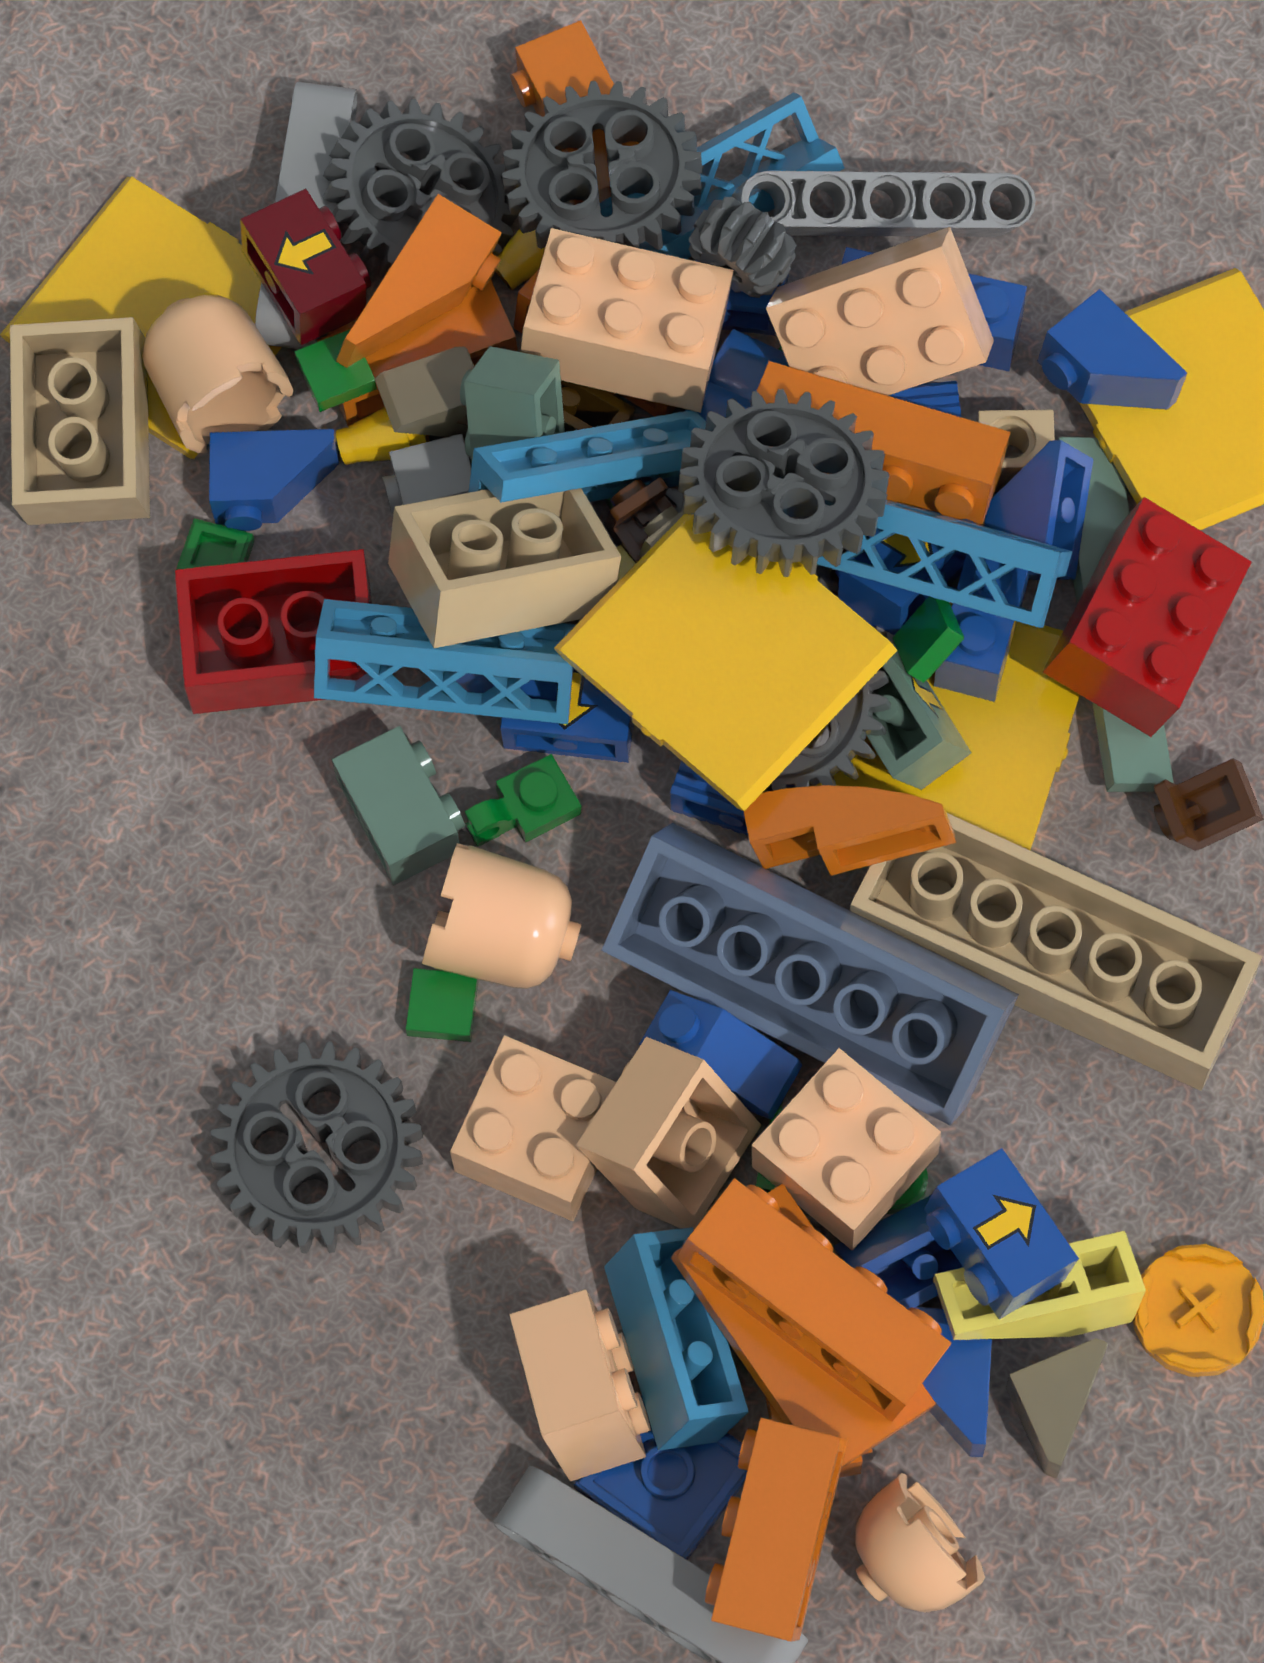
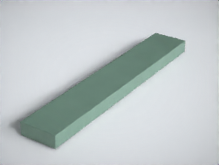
(1128, 756)

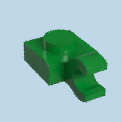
(530, 799)

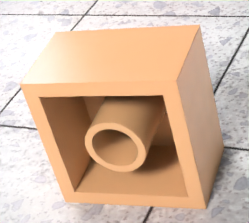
(528, 1127)
(668, 1134)
(846, 1148)
(581, 1384)

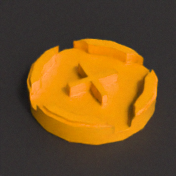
(1199, 1310)

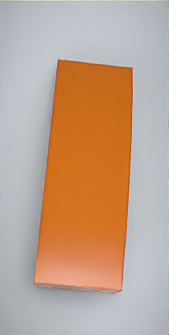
(844, 826)

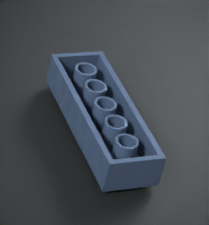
(809, 971)

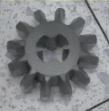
(746, 242)

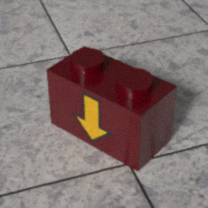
(305, 265)

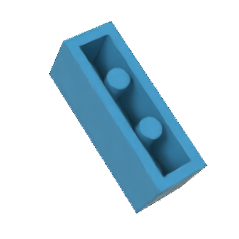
(673, 1344)

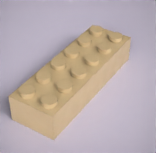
(1068, 948)

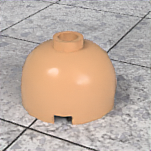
(912, 1550)

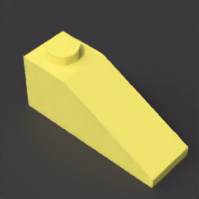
(1096, 1295)

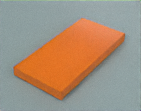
(792, 1382)

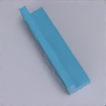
(805, 155)
(592, 459)
(968, 538)
(392, 638)

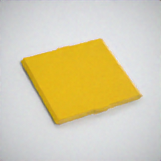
(135, 264)
(1208, 447)
(724, 659)
(1012, 745)

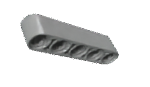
(314, 126)
(910, 198)
(629, 1570)

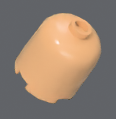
(213, 370)
(503, 921)

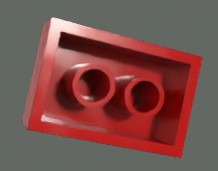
(1147, 617)
(256, 624)

